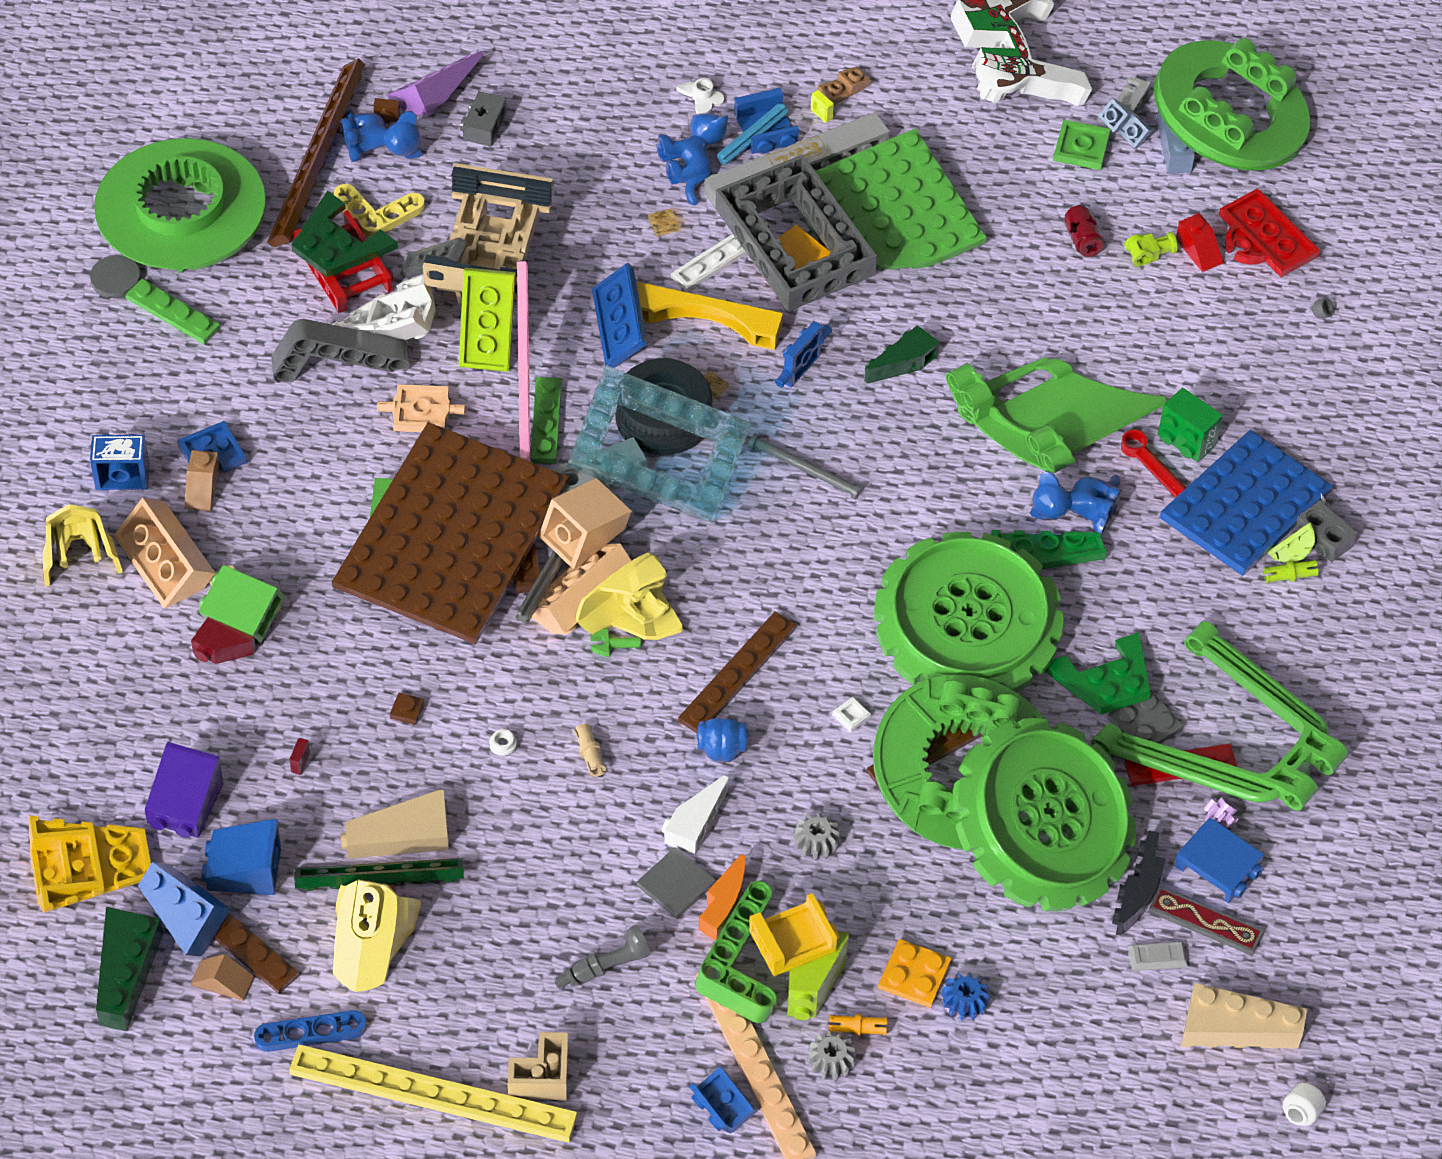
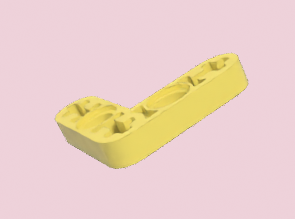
(379, 216)

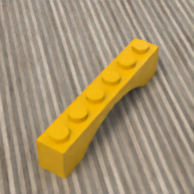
(754, 324)

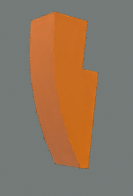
(723, 899)

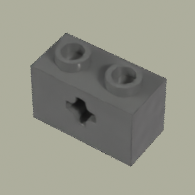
(483, 118)

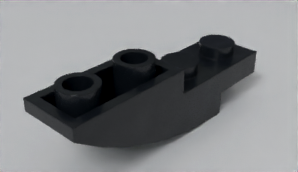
(1140, 887)

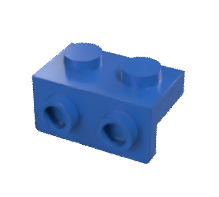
(723, 1101)

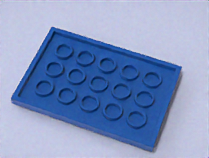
(1245, 502)

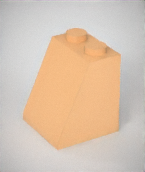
(583, 522)

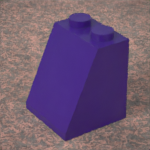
(184, 790)

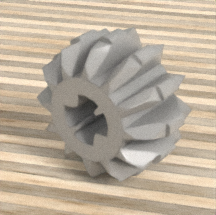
(816, 835)
(820, 1055)

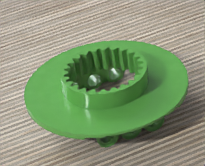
(185, 243)
(915, 722)

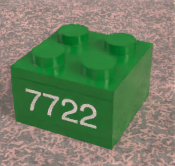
(1189, 425)

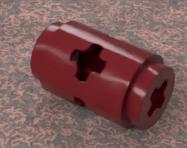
(1087, 230)

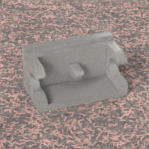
(1135, 97)

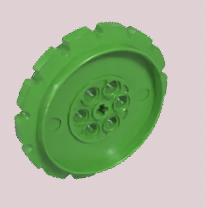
(973, 568)
(1011, 852)

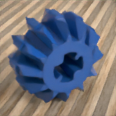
(971, 1005)

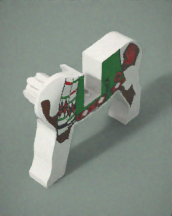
(1004, 55)

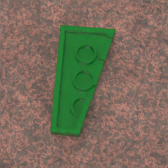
(1057, 550)

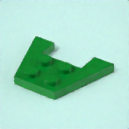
(1109, 684)

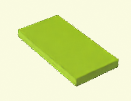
(486, 319)

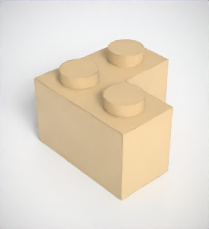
(542, 1076)

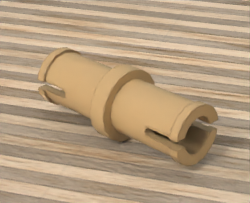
(590, 750)

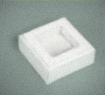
(851, 714)

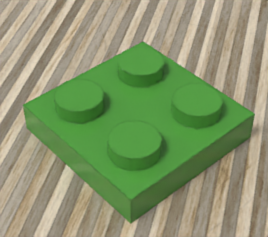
(1081, 144)

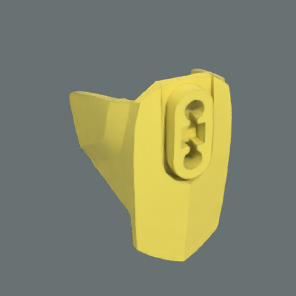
(72, 524)
(631, 602)
(365, 951)

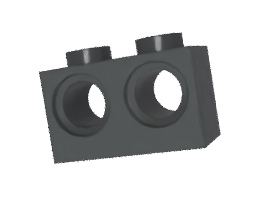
(1332, 534)

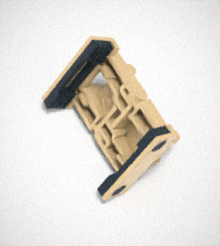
(493, 239)

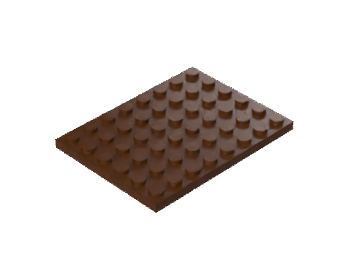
(450, 533)

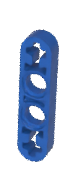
(310, 1026)

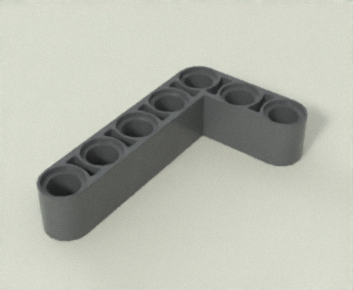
(338, 344)

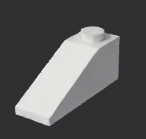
(694, 817)

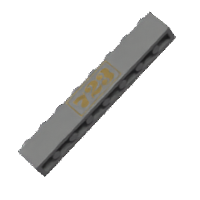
(818, 150)

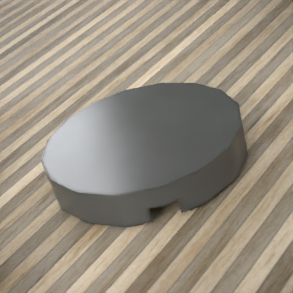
(114, 276)

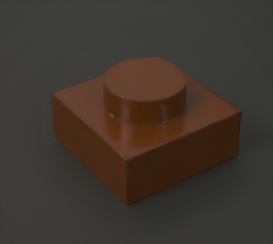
(387, 109)
(407, 708)

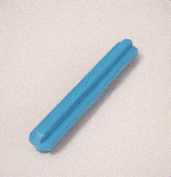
(744, 140)

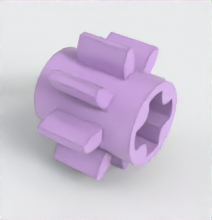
(1222, 811)

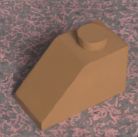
(201, 480)

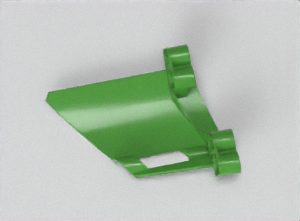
(1050, 419)

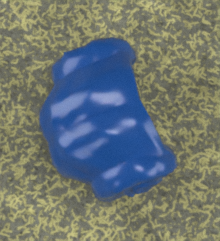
(722, 738)

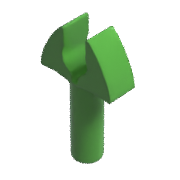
(611, 643)

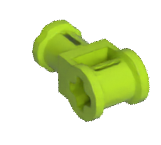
(1149, 248)

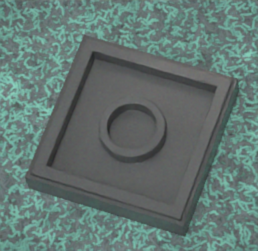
(675, 883)

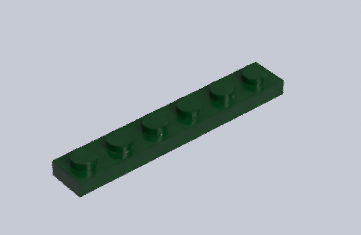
(389, 872)

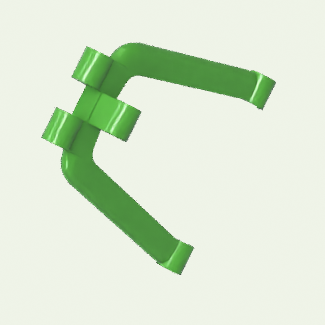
(1286, 780)

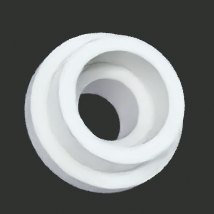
(502, 735)

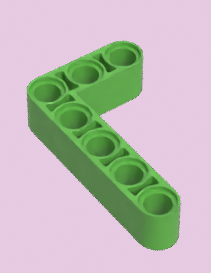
(718, 978)

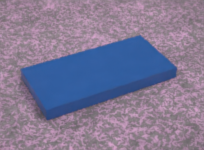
(619, 316)

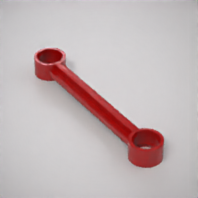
(1151, 462)

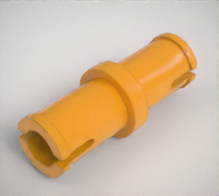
(858, 1024)

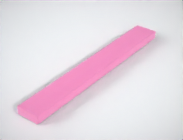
(523, 357)

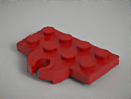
(1265, 235)

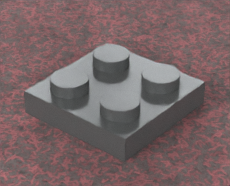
(1147, 720)

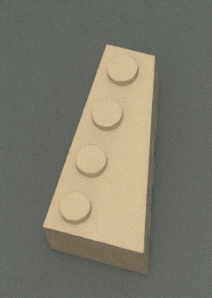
(1240, 1020)

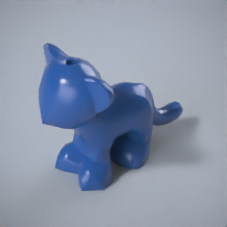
(705, 130)
(370, 132)
(1088, 498)

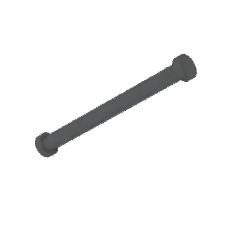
(756, 442)

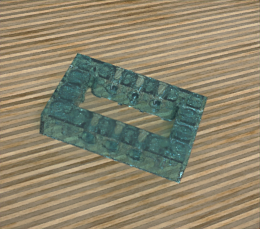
(674, 409)

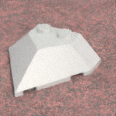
(397, 314)

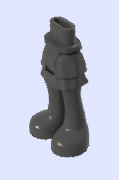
(594, 965)

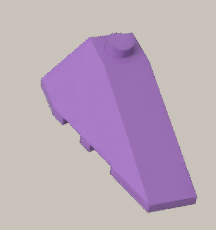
(434, 88)

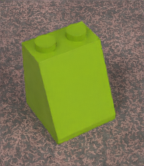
(814, 980)

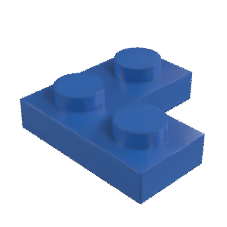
(215, 439)

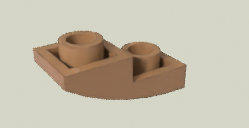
(847, 84)

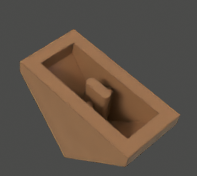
(222, 976)

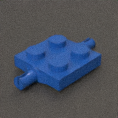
(802, 353)

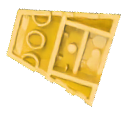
(84, 860)

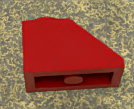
(1199, 242)

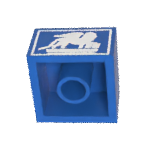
(120, 462)

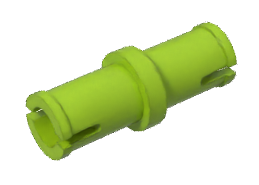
(1290, 571)

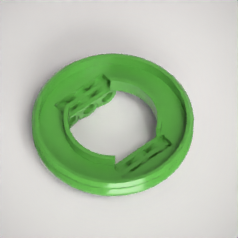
(1211, 125)

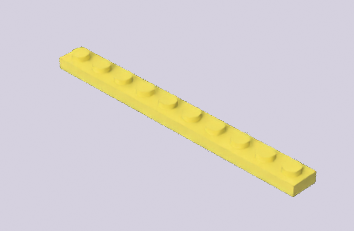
(433, 1093)

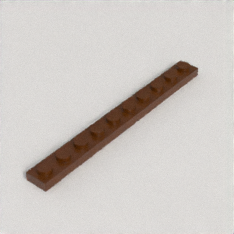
(315, 154)

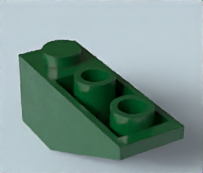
(907, 355)

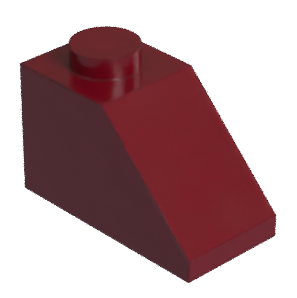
(221, 643)

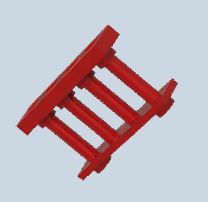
(330, 285)

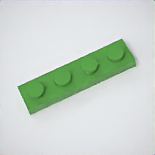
(173, 311)
(546, 420)

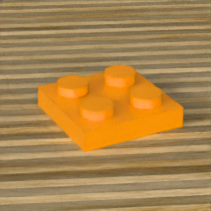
(914, 973)

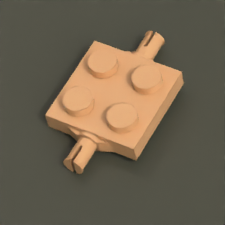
(418, 405)

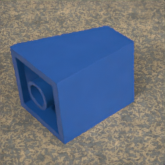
(243, 858)

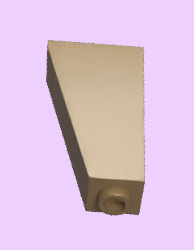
(399, 829)

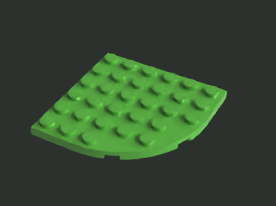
(902, 204)

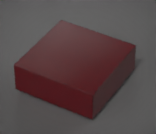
(299, 756)

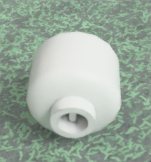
(1304, 1104)

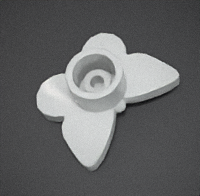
(702, 93)

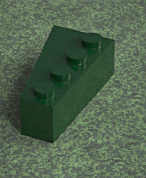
(126, 959)

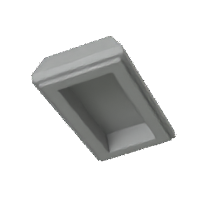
(1157, 956)

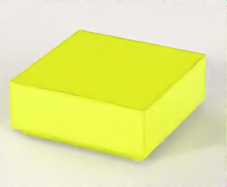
(822, 106)

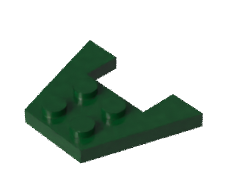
(331, 247)

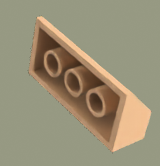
(163, 552)
(562, 600)

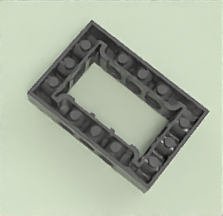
(795, 179)

